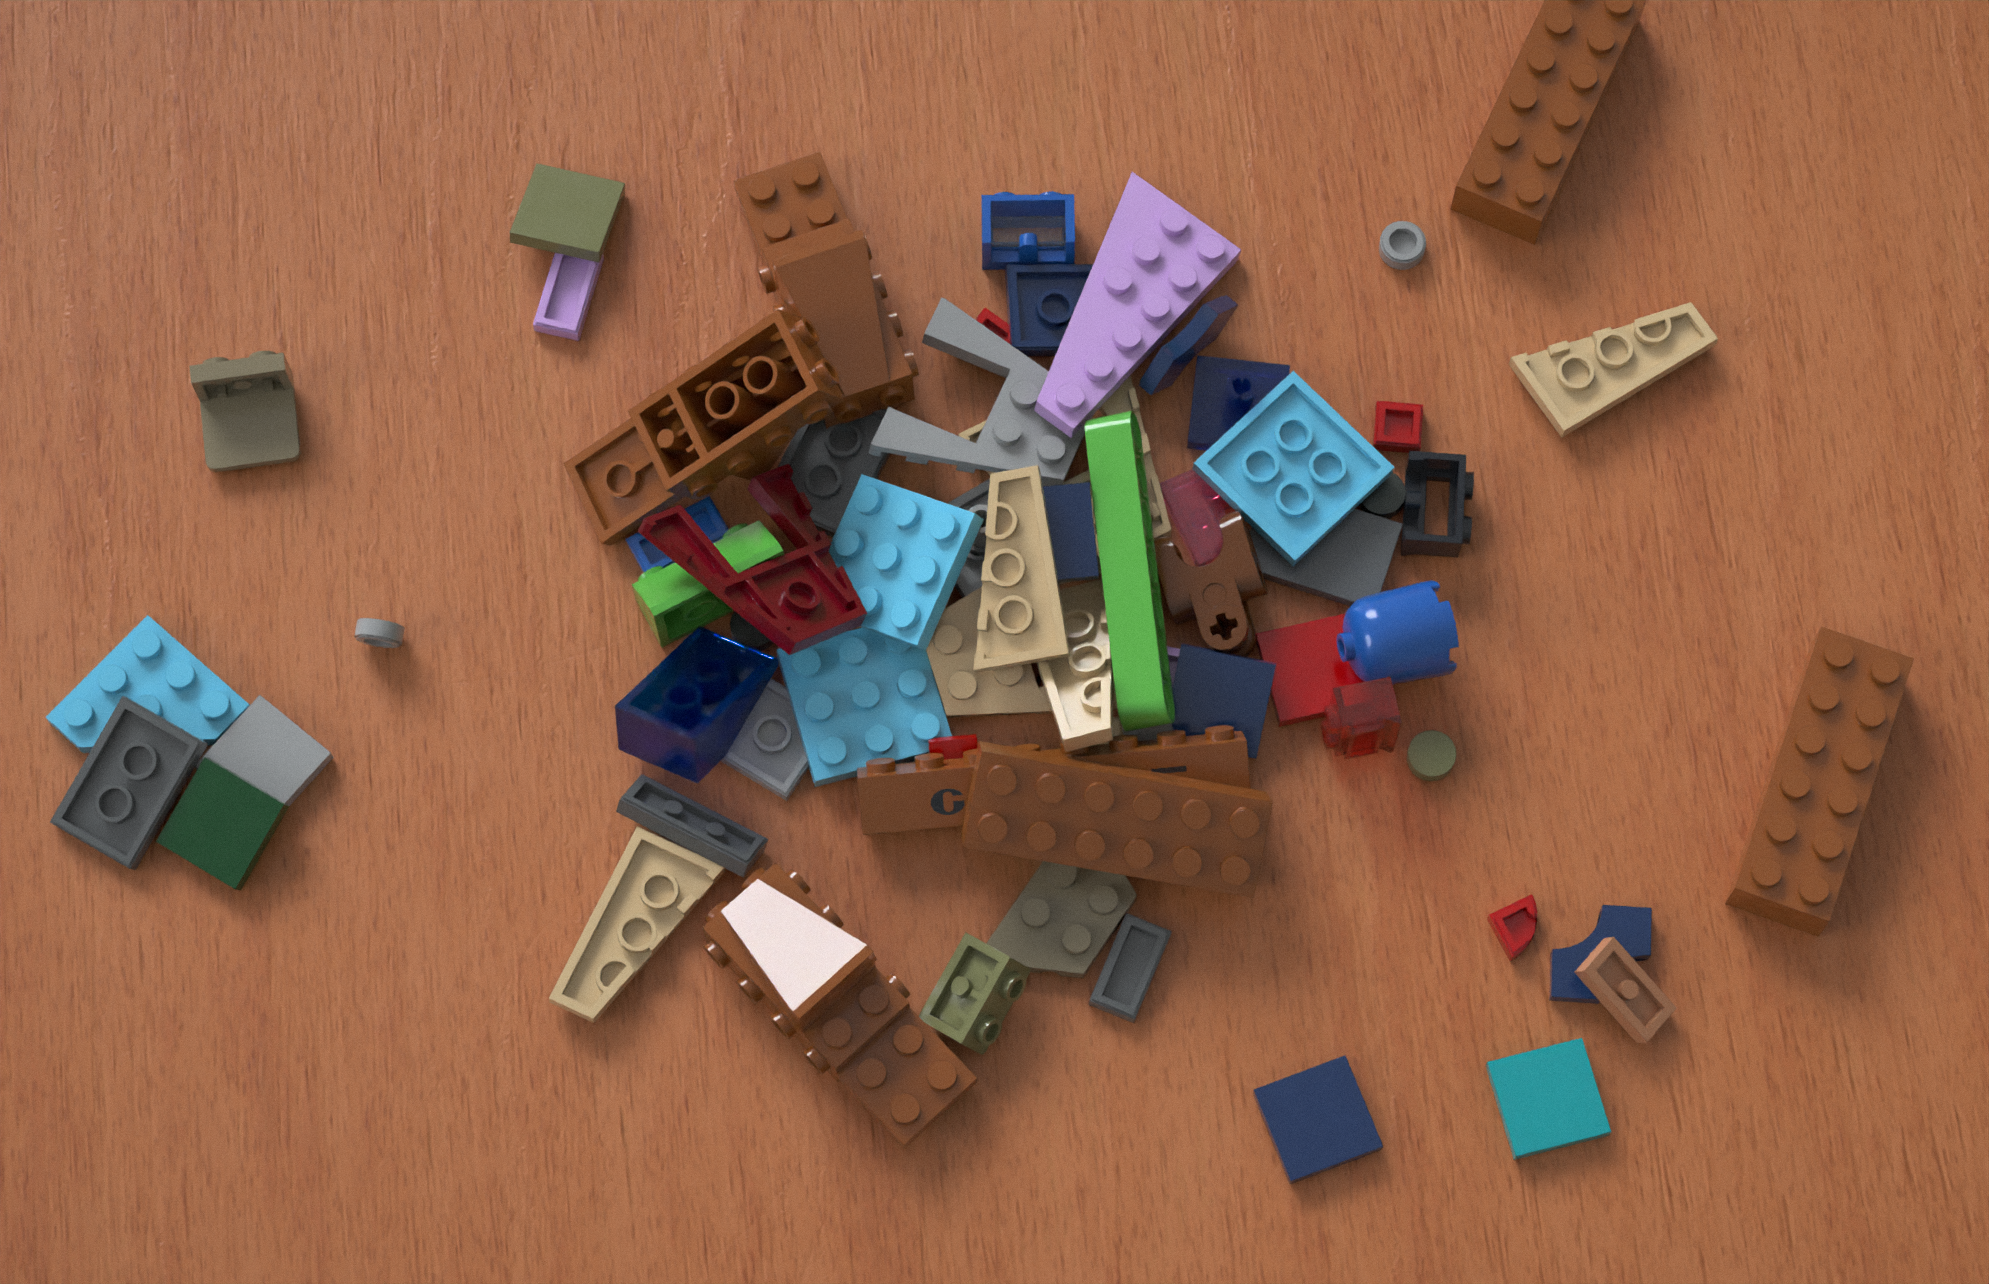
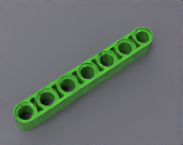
(1129, 572)

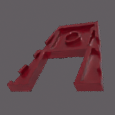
(788, 599)

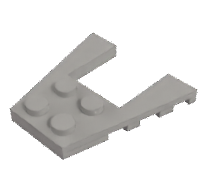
(1013, 432)

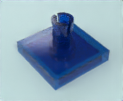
(1226, 393)

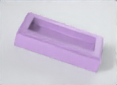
(567, 296)

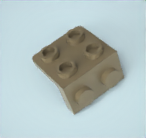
(247, 411)

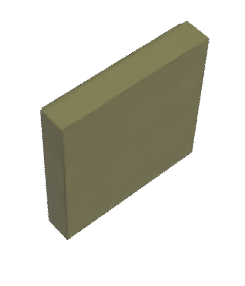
(567, 212)

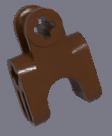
(1218, 590)

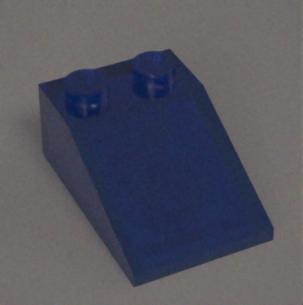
(693, 704)

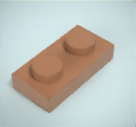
(1625, 990)

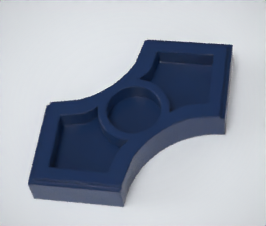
(1180, 351)
(1630, 928)

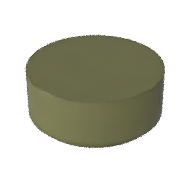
(1431, 755)

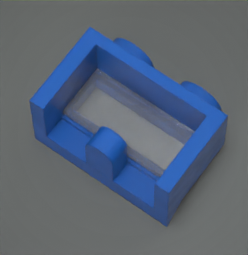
(1027, 229)

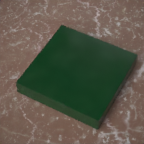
(222, 823)

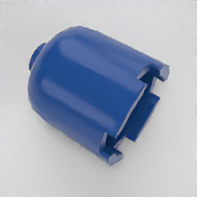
(1399, 635)

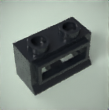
(1443, 468)

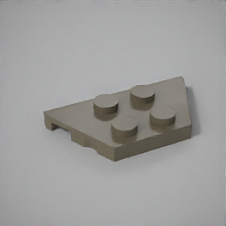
(1064, 919)

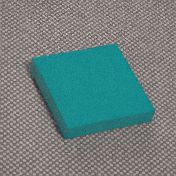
(1548, 1098)

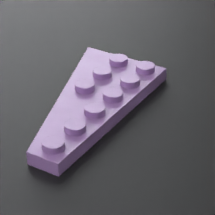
(1139, 289)

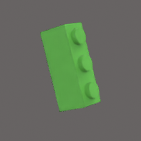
(680, 604)

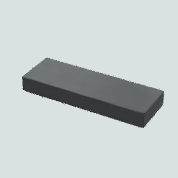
(692, 825)

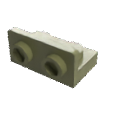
(975, 994)

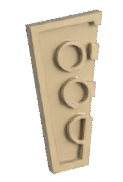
(1598, 372)
(1020, 593)
(1081, 684)
(635, 915)

